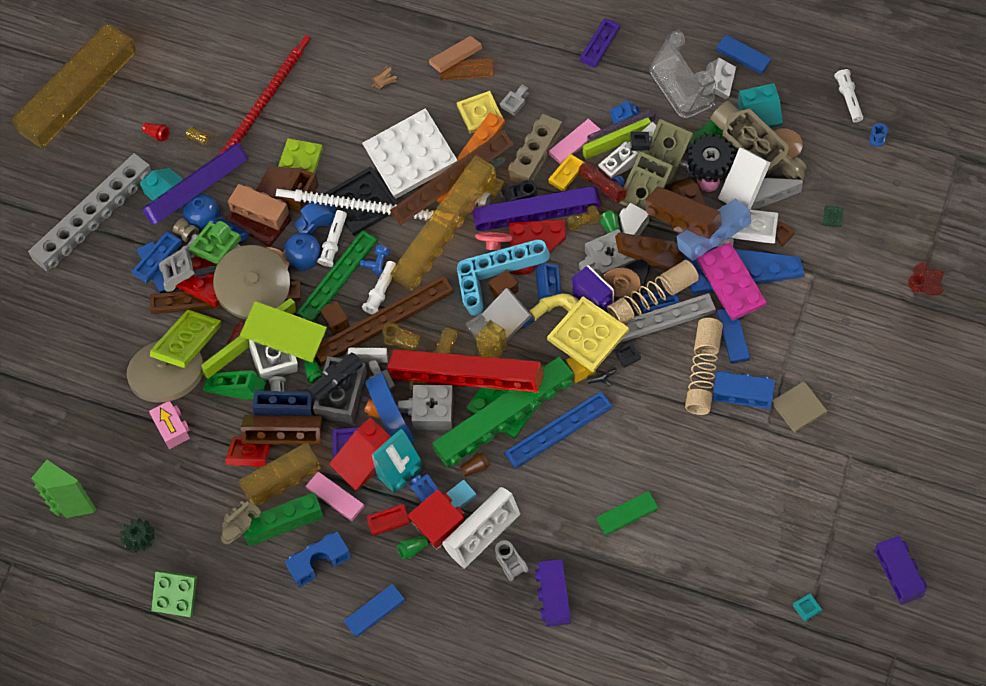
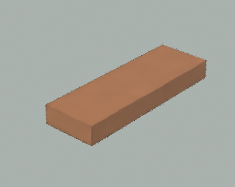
(455, 54)

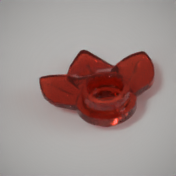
(927, 278)

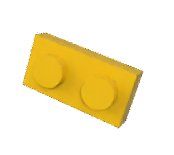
(565, 173)

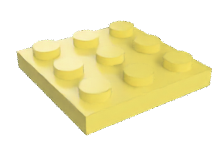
(588, 334)

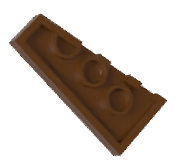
(652, 250)

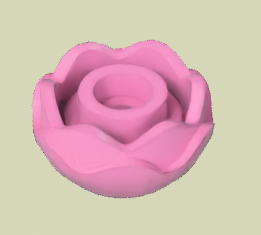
(708, 186)

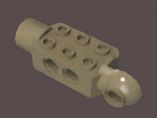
(749, 132)

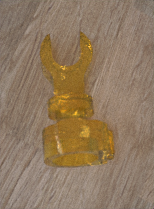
(577, 221)

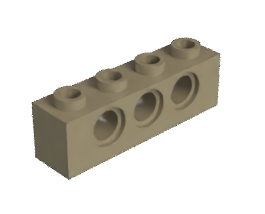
(544, 126)

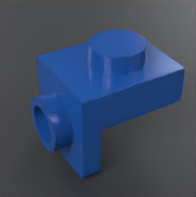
(624, 111)

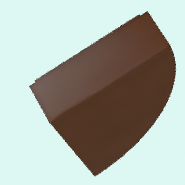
(783, 233)

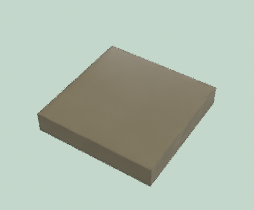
(799, 407)

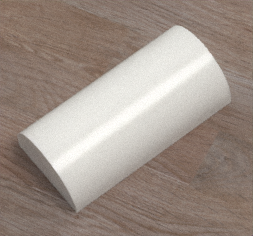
(482, 527)

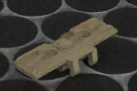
(238, 521)

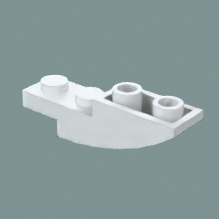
(623, 158)

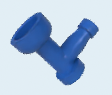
(381, 252)

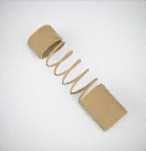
(673, 281)
(706, 343)

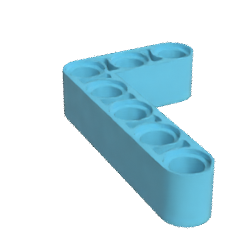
(495, 268)

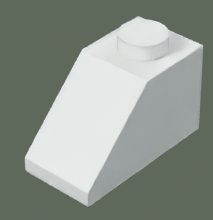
(633, 220)

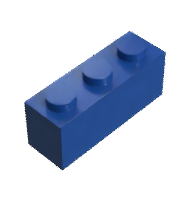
(743, 389)

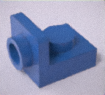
(423, 486)

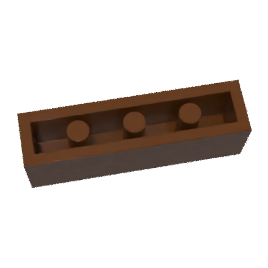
(683, 212)
(281, 429)

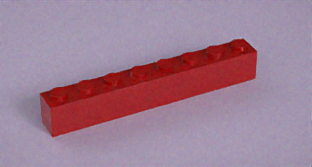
(466, 370)

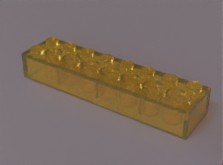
(74, 85)

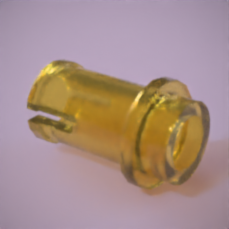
(193, 134)

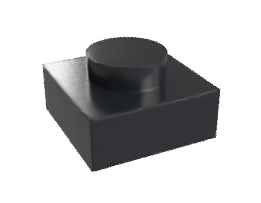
(639, 141)
(627, 354)

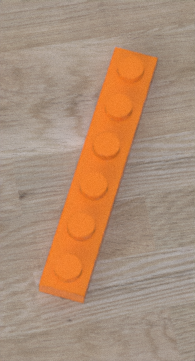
(489, 127)

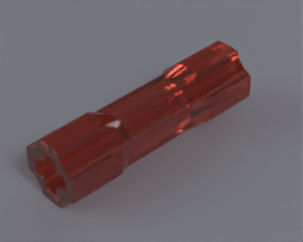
(611, 188)

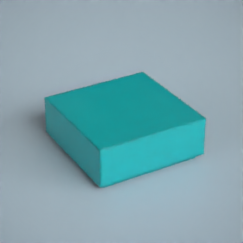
(807, 607)

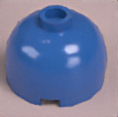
(201, 210)
(302, 251)

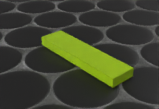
(613, 139)

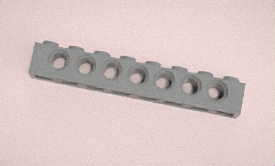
(81, 214)

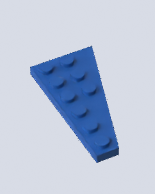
(761, 267)

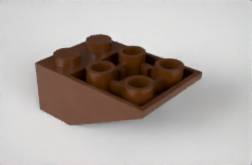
(288, 179)

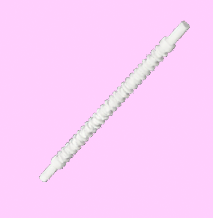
(298, 195)

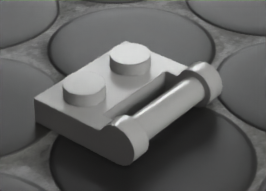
(181, 268)

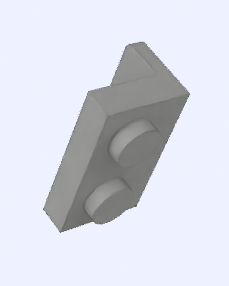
(723, 74)

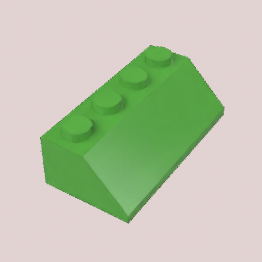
(62, 491)

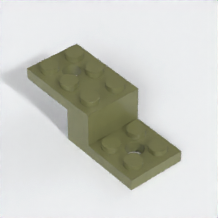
(658, 164)

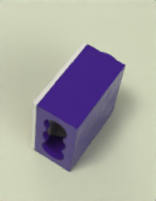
(592, 287)

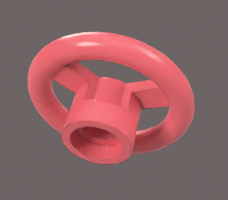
(493, 239)

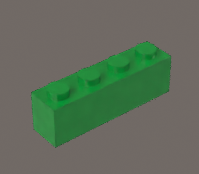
(283, 519)

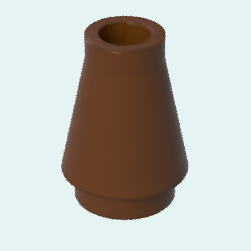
(476, 464)

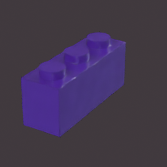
(900, 569)
(553, 593)

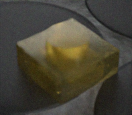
(495, 187)

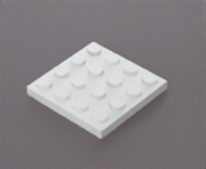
(410, 153)

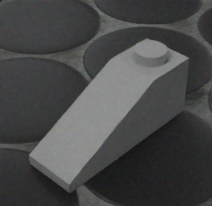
(775, 190)

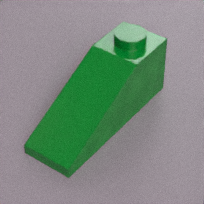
(235, 384)

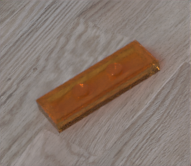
(469, 69)

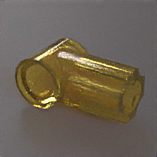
(401, 338)

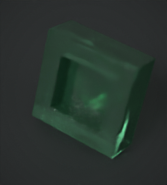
(832, 216)

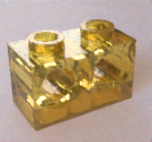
(491, 340)

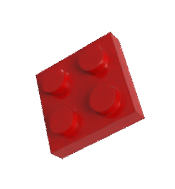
(247, 454)

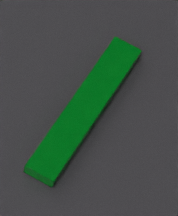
(337, 276)

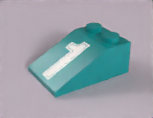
(396, 461)

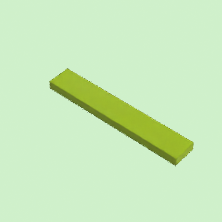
(236, 347)

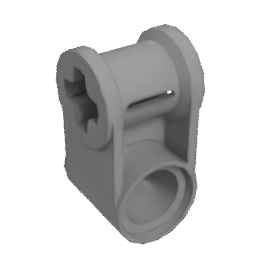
(512, 563)

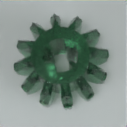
(133, 529)

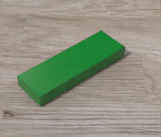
(626, 513)

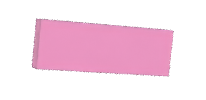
(573, 142)
(335, 496)

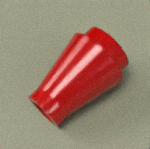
(157, 131)

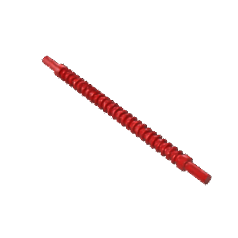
(272, 87)

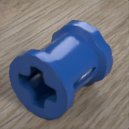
(876, 132)

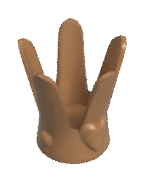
(383, 78)

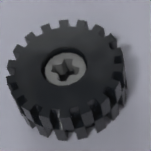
(713, 167)

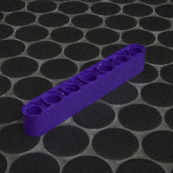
(195, 183)
(535, 208)

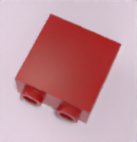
(437, 518)

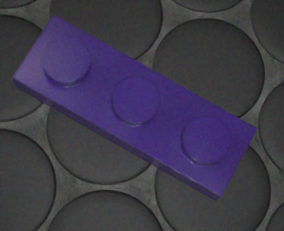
(600, 42)

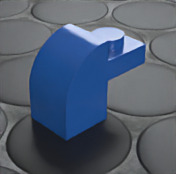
(314, 216)

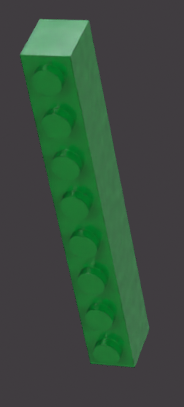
(500, 415)

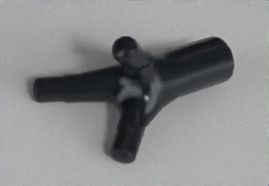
(601, 378)

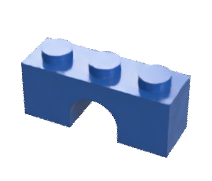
(330, 548)

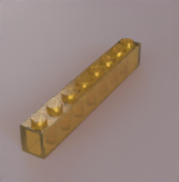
(443, 223)

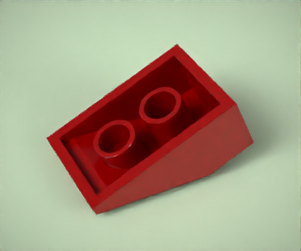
(355, 458)

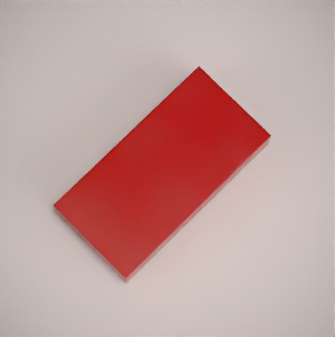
(388, 519)

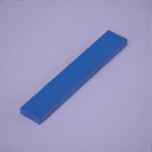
(558, 430)

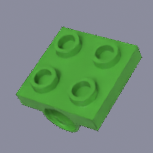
(214, 242)
(174, 593)

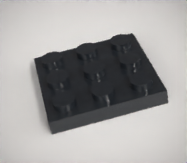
(365, 187)

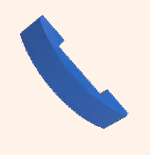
(387, 407)

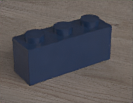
(282, 403)

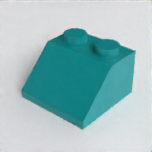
(763, 102)
(159, 182)

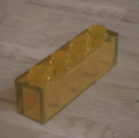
(279, 474)

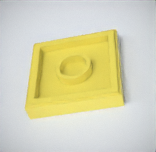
(476, 109)

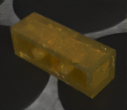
(447, 341)

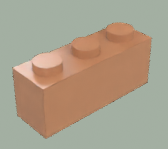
(258, 206)

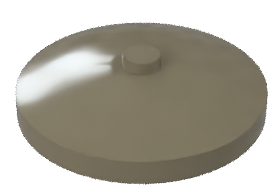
(250, 276)
(159, 380)

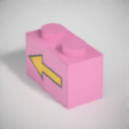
(169, 424)

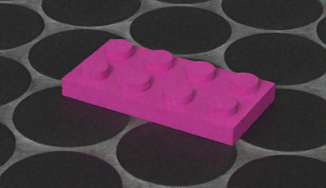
(731, 281)

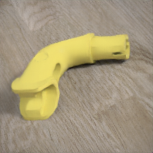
(547, 304)

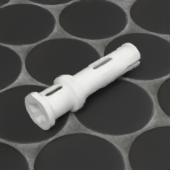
(847, 89)
(330, 246)
(377, 294)

